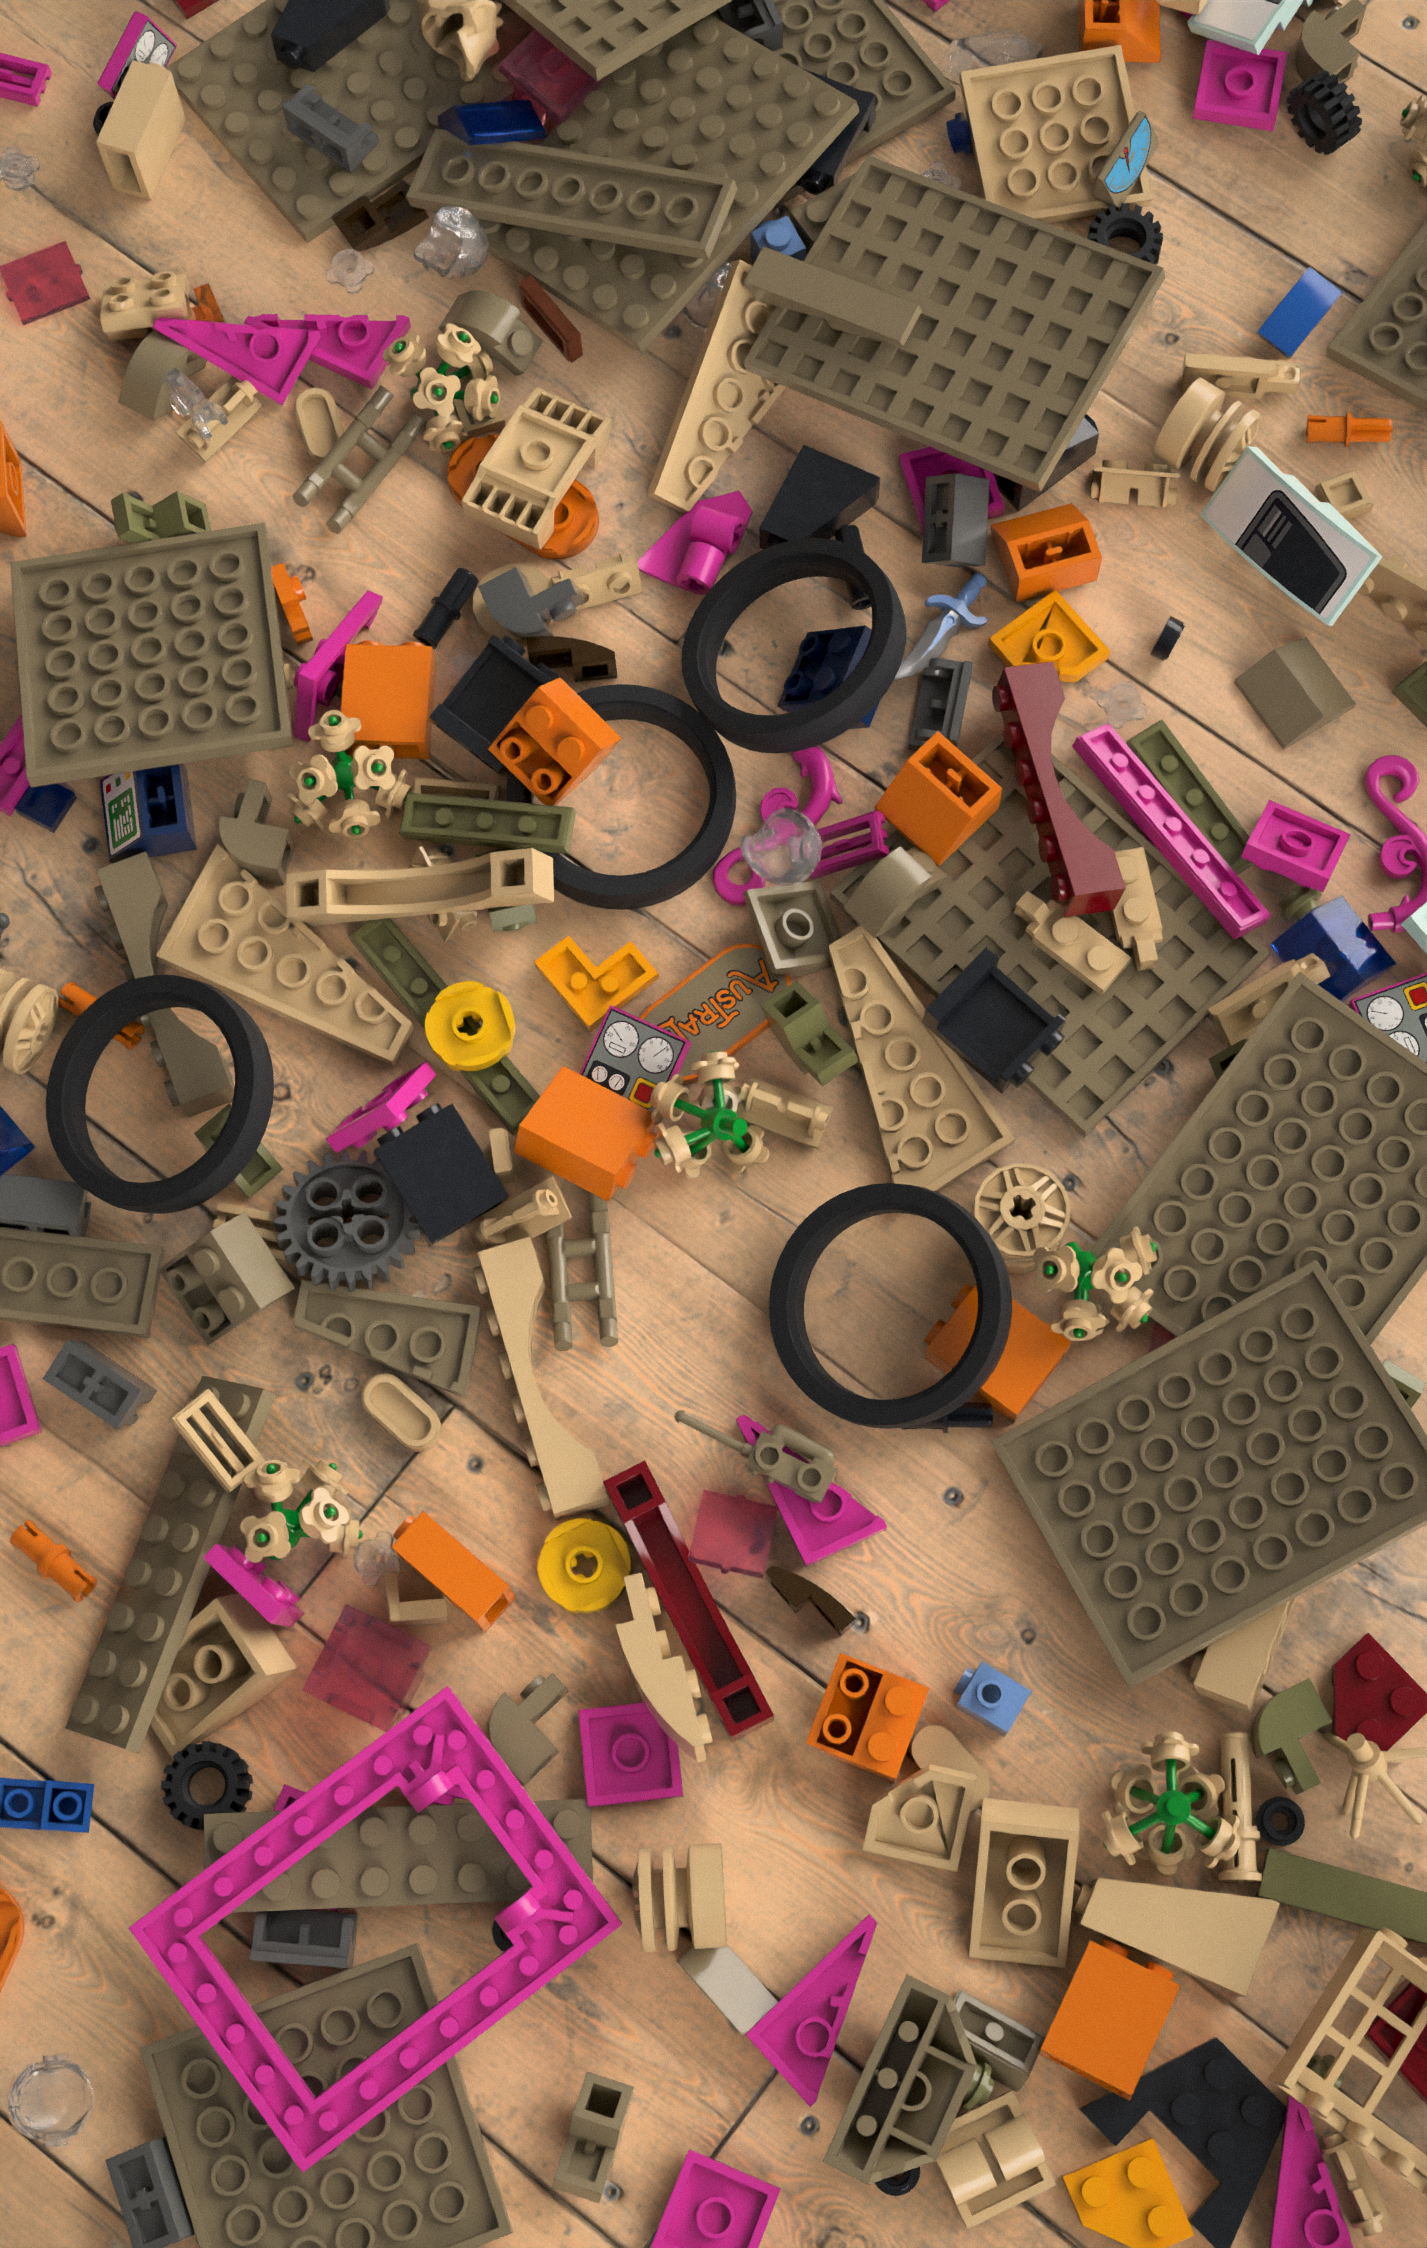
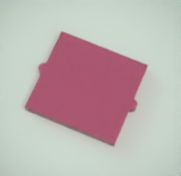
(44, 283)
(733, 1534)

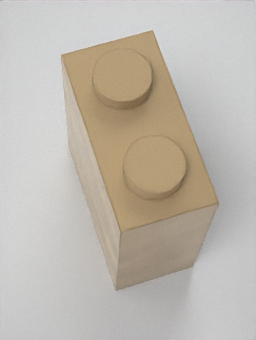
(141, 129)

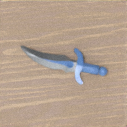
(944, 627)

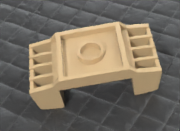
(535, 466)

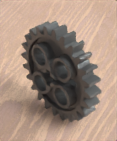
(349, 1256)

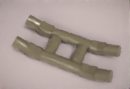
(357, 435)
(601, 1290)

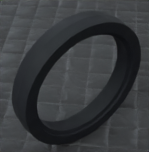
(838, 709)
(688, 867)
(79, 1055)
(790, 1286)

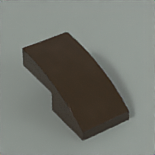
(376, 222)
(587, 658)
(799, 1591)

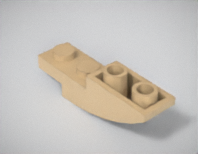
(659, 1676)

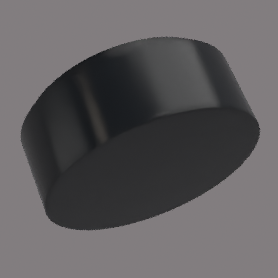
(1167, 638)

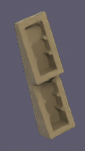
(824, 294)

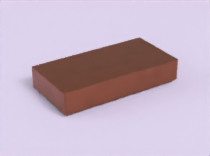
(550, 319)

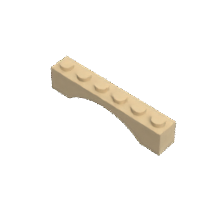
(467, 885)
(568, 1467)

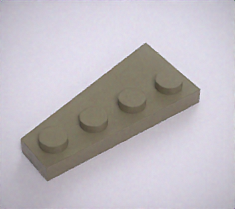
(400, 1331)

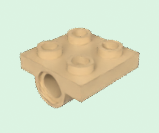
(135, 305)
(992, 2160)

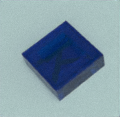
(46, 805)

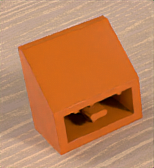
(1123, 23)
(1047, 551)
(554, 742)
(939, 799)
(867, 1717)

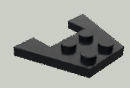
(1217, 2115)

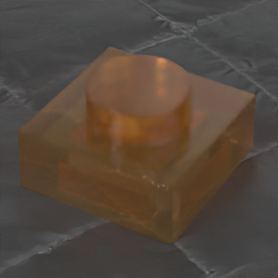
(207, 305)

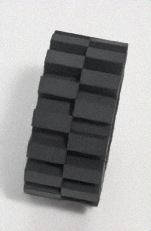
(1324, 112)
(1131, 225)
(187, 1764)

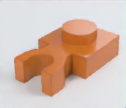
(290, 594)

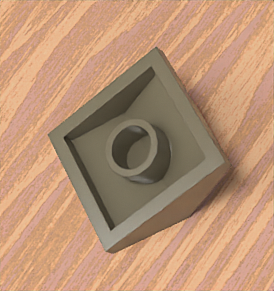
(1294, 692)
(793, 927)

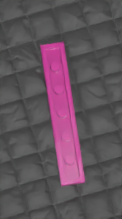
(1171, 831)

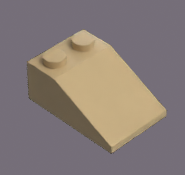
(219, 1672)
(1024, 1882)

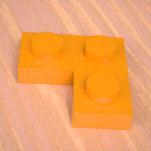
(593, 989)

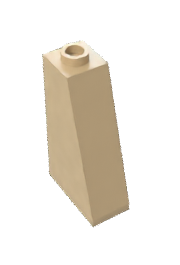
(1187, 1929)

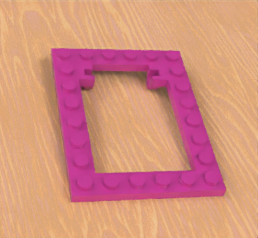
(547, 1925)

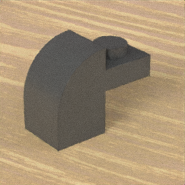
(522, 612)

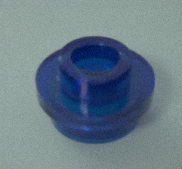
(959, 134)

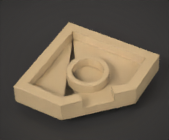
(923, 1818)

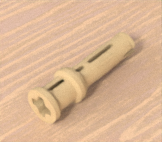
(1237, 1802)

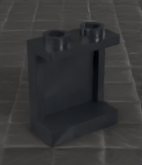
(828, 166)
(490, 697)
(993, 1023)
(440, 1172)

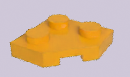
(1051, 634)
(1129, 2198)

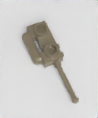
(770, 1461)

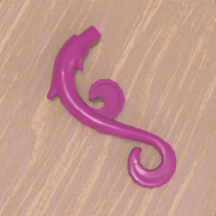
(823, 790)
(1411, 840)

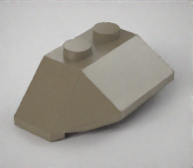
(906, 2088)

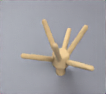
(1367, 1766)

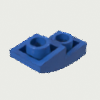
(1299, 312)
(45, 1805)

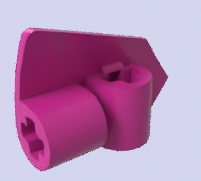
(698, 543)

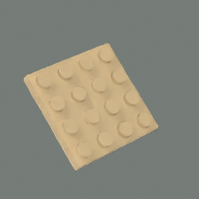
(1048, 131)

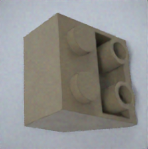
(226, 1278)

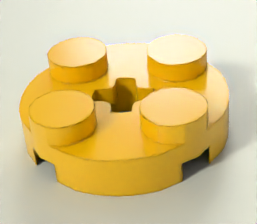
(459, 1049)
(558, 1558)

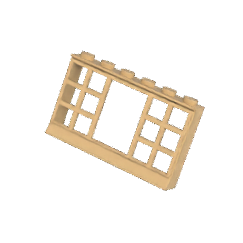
(1319, 2093)

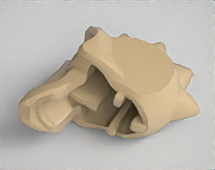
(461, 31)

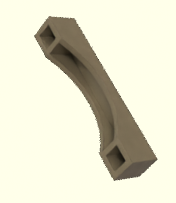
(138, 907)

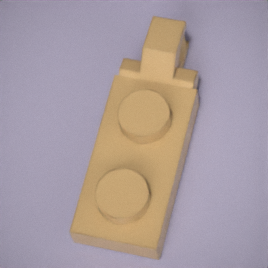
(1240, 375)
(1137, 913)
(1072, 942)
(1245, 1009)

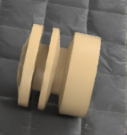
(1202, 432)
(25, 1020)
(1029, 1189)
(681, 1897)

